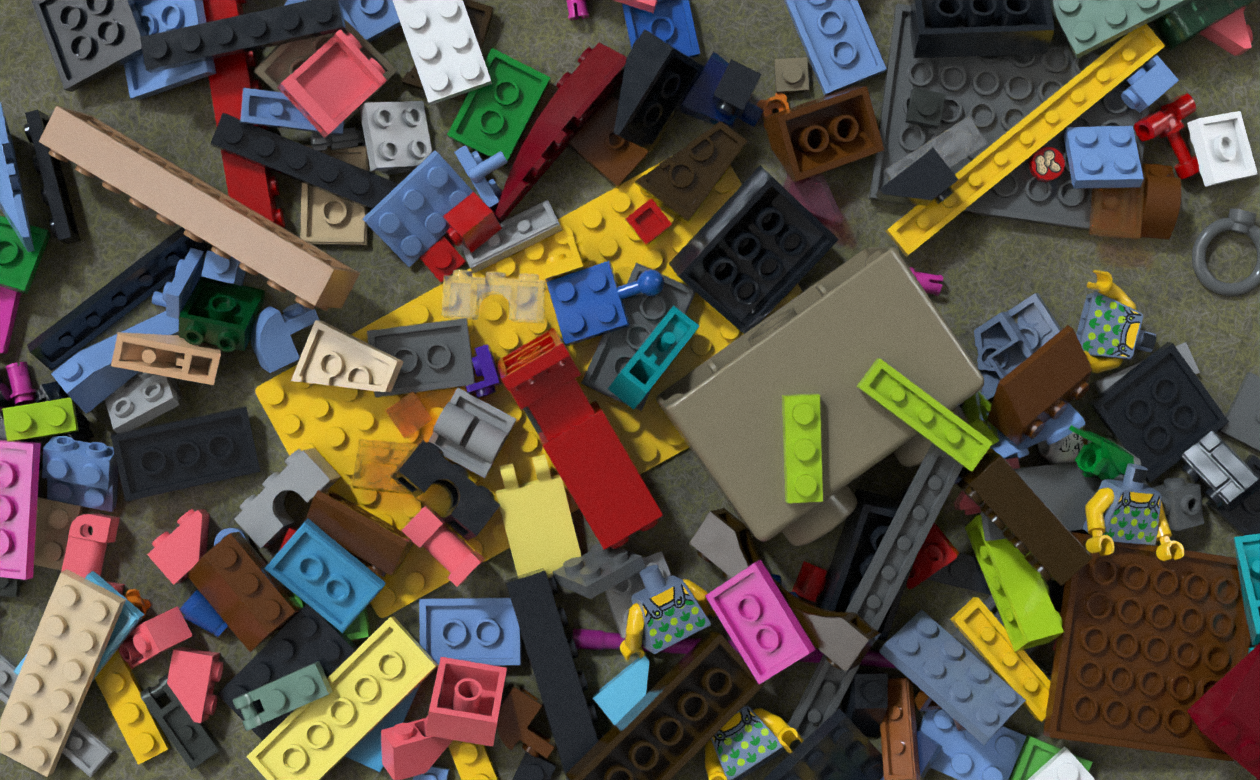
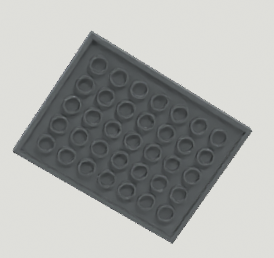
(996, 97)

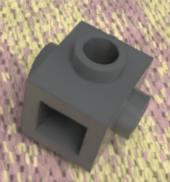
(1181, 503)

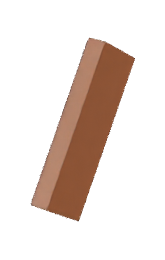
(900, 733)

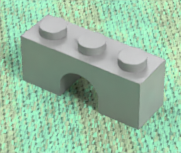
(265, 515)

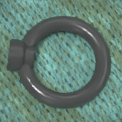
(1238, 222)

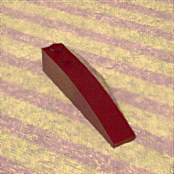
(566, 113)

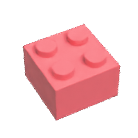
(466, 701)

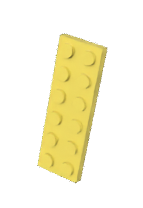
(363, 694)

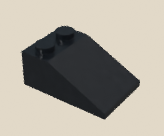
(653, 89)

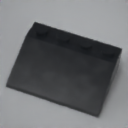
(753, 251)

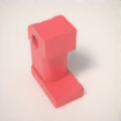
(443, 544)
(87, 551)

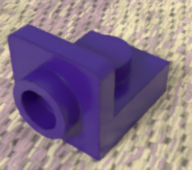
(484, 365)

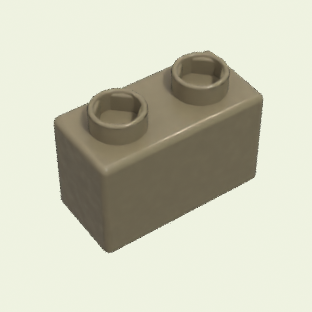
(822, 346)

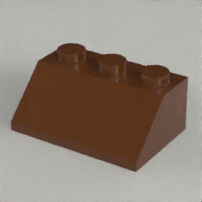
(824, 133)
(1041, 387)
(360, 532)
(243, 591)

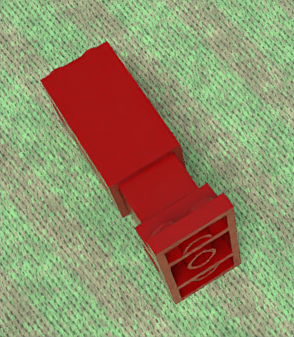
(579, 440)

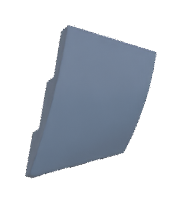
(1006, 345)

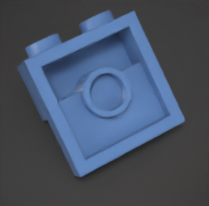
(80, 473)

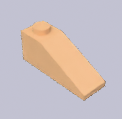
(166, 356)

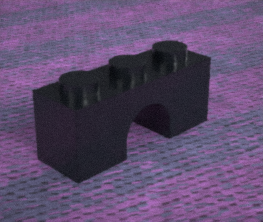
(470, 504)

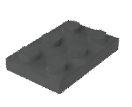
(433, 355)

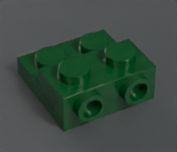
(220, 314)

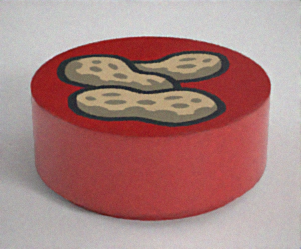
(1046, 164)

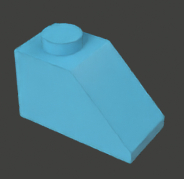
(624, 690)

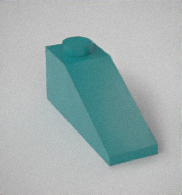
(653, 357)
(1248, 562)

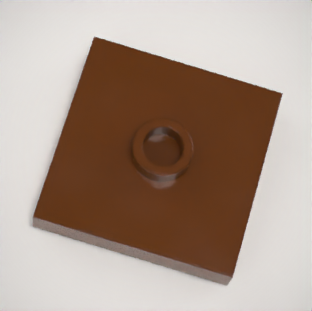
(603, 149)

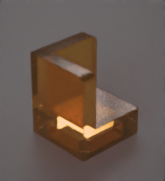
(409, 415)

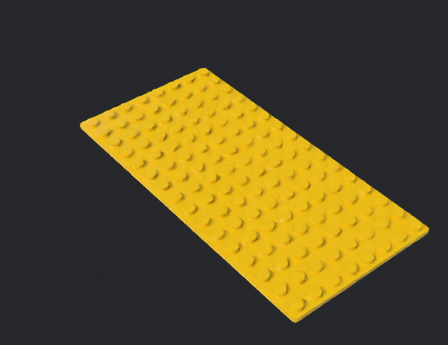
(337, 416)

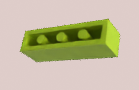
(1016, 590)

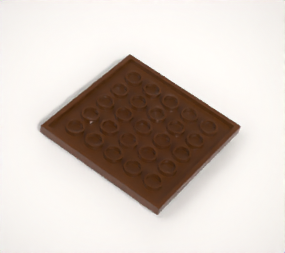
(1144, 648)

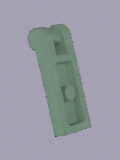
(283, 695)

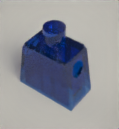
(699, 99)

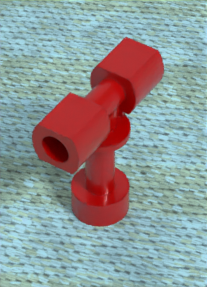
(1167, 124)

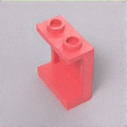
(333, 82)

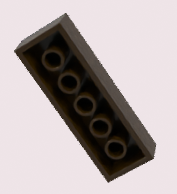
(673, 716)

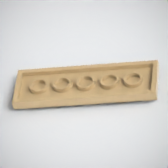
(58, 671)

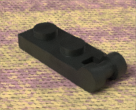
(190, 738)

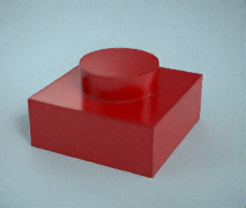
(648, 222)
(442, 259)
(810, 581)

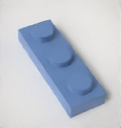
(274, 110)

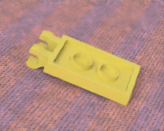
(537, 520)

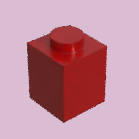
(471, 223)

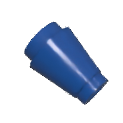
(201, 613)

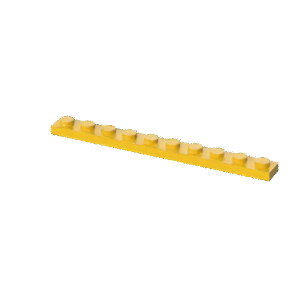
(1028, 136)

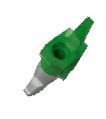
(1103, 457)

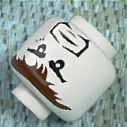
(1063, 450)

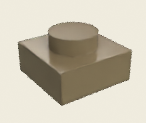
(791, 75)

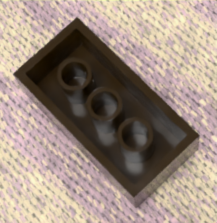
(1027, 520)

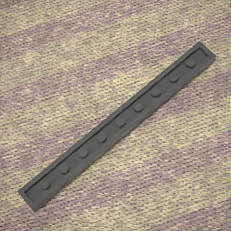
(881, 581)

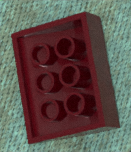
(1232, 712)

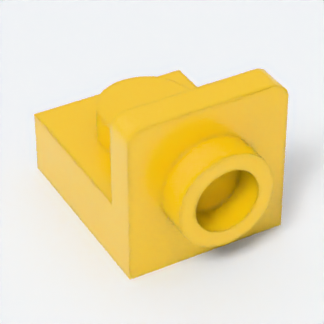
(560, 265)

